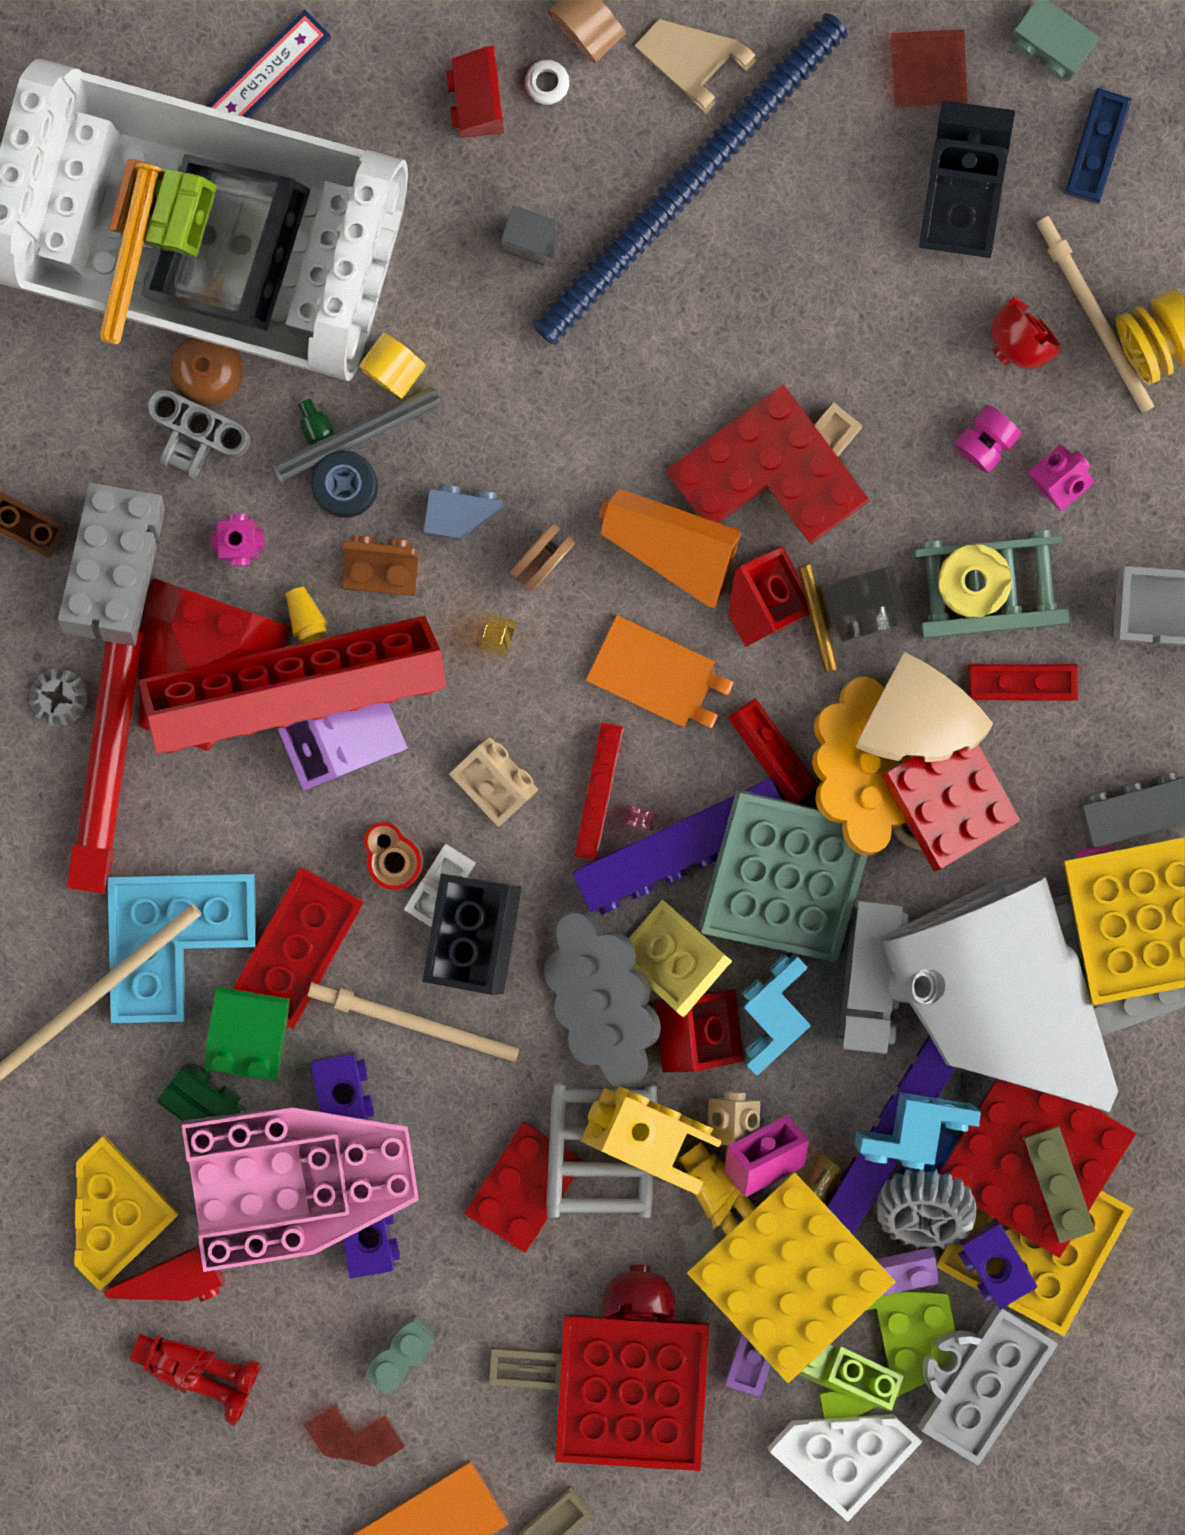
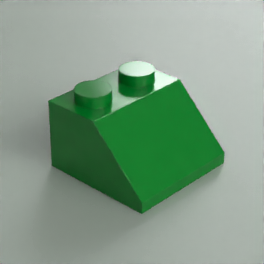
(247, 1034)

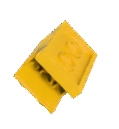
(643, 1134)

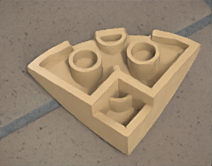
(922, 716)

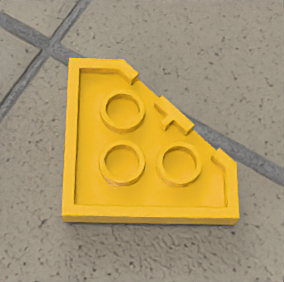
(114, 1213)

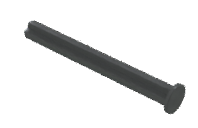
(355, 434)

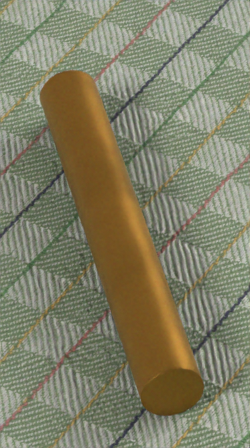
(817, 617)

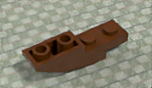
(29, 526)

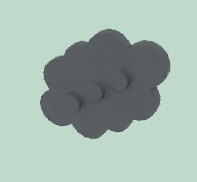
(602, 999)

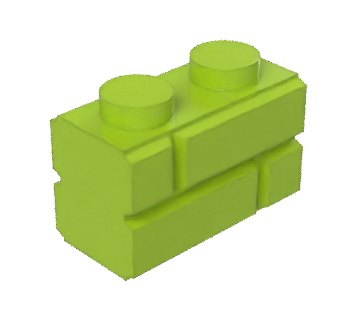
(180, 212)

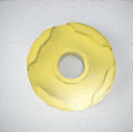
(952, 581)

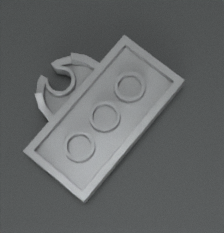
(982, 1381)

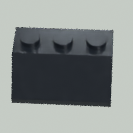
(472, 934)

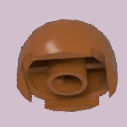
(206, 372)

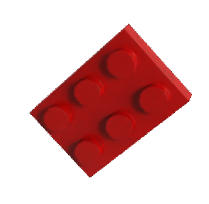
(515, 1191)

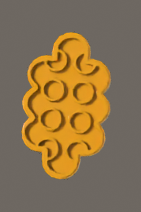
(850, 777)

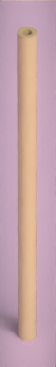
(98, 990)

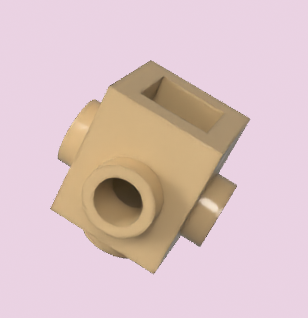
(733, 1116)

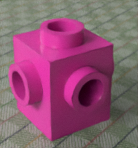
(1062, 476)
(247, 550)

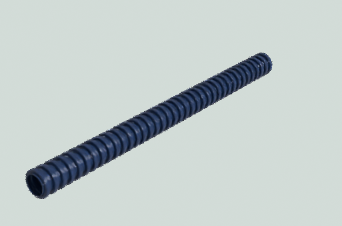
(691, 177)

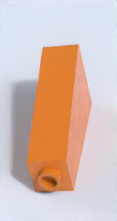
(673, 542)

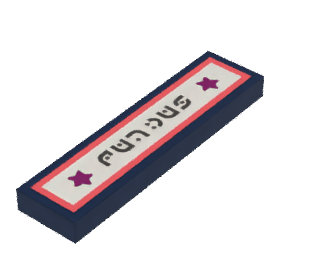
(272, 67)

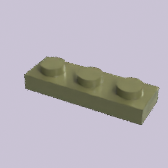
(1058, 1184)

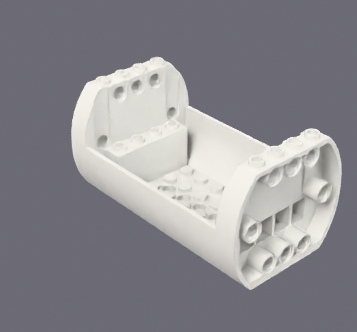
(63, 178)

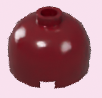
(639, 1296)

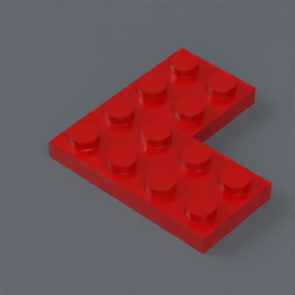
(776, 450)

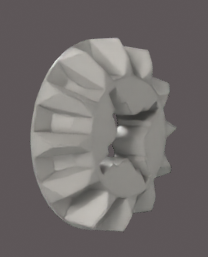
(73, 689)

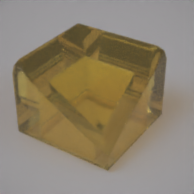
(498, 635)

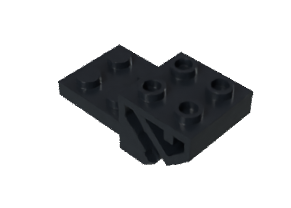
(966, 179)

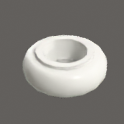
(553, 96)

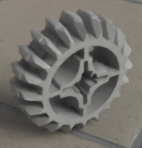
(926, 1209)

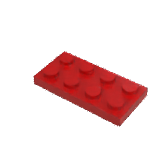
(300, 941)

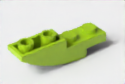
(853, 1376)

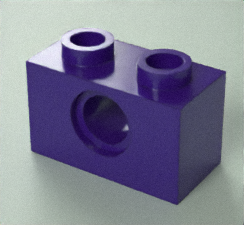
(1012, 1280)

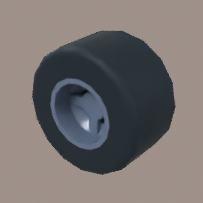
(344, 484)

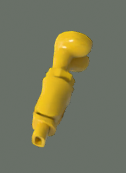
(717, 1192)

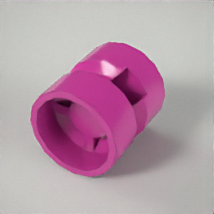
(995, 429)

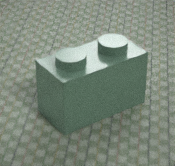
(1054, 39)

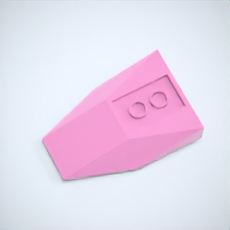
(292, 1181)

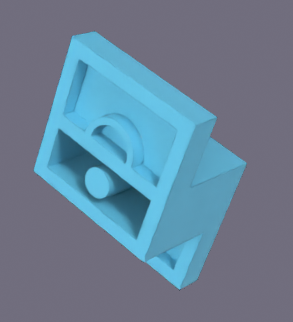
(773, 1012)
(916, 1130)

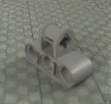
(190, 444)

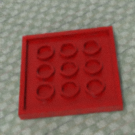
(998, 1167)
(632, 1392)

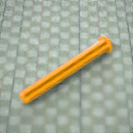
(130, 252)

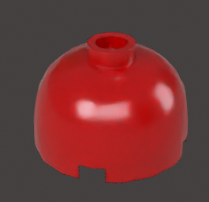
(1022, 337)

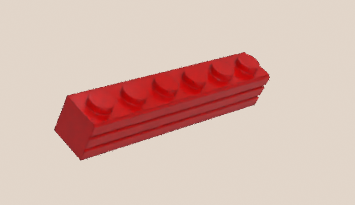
(598, 791)

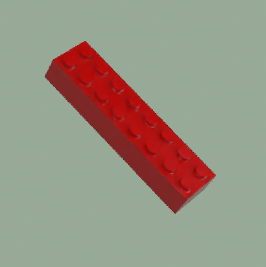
(292, 684)

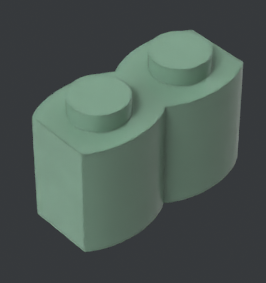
(393, 1360)

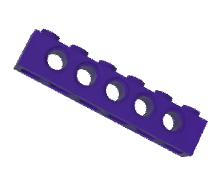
(361, 1257)

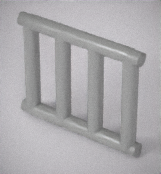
(558, 1168)

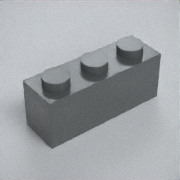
(1134, 811)

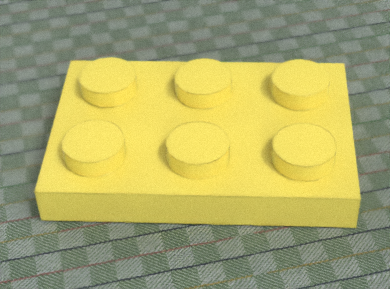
(676, 958)

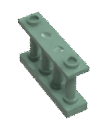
(1011, 614)

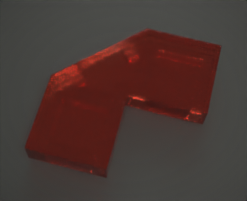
(367, 1446)

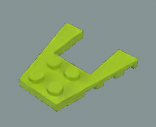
(908, 1328)

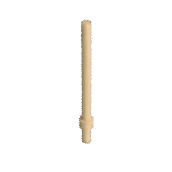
(1060, 252)
(345, 1000)

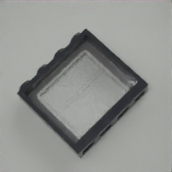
(241, 248)

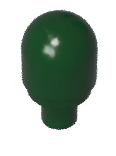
(315, 424)

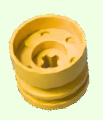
(1154, 339)

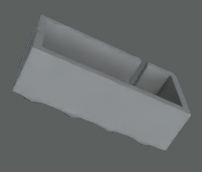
(112, 564)
(1150, 606)
(866, 994)

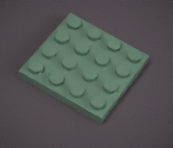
(782, 879)

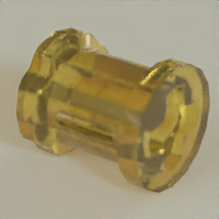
(832, 1170)

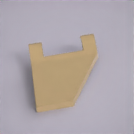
(691, 57)

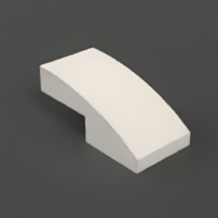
(424, 898)

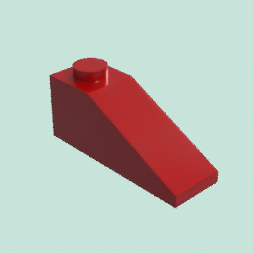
(172, 1280)

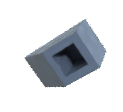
(457, 514)

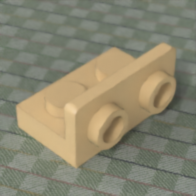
(494, 781)

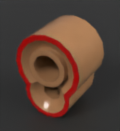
(588, 26)
(377, 856)

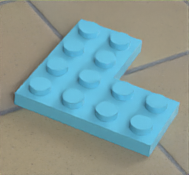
(148, 903)

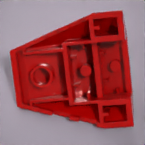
(195, 630)

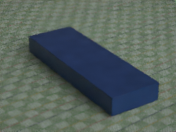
(1097, 146)

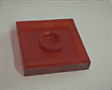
(928, 68)

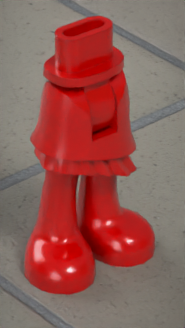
(182, 1366)

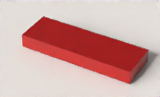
(1023, 682)
(773, 751)

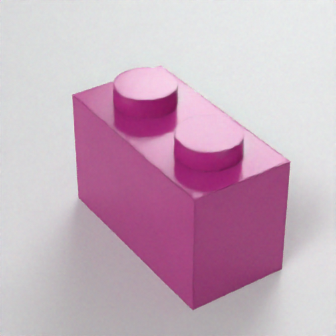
(766, 1156)

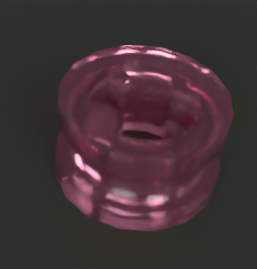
(639, 818)

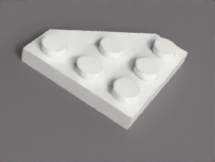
(845, 1456)

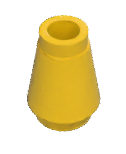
(305, 616)

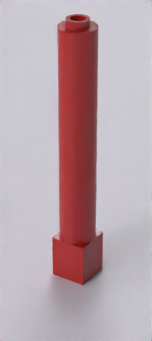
(93, 849)

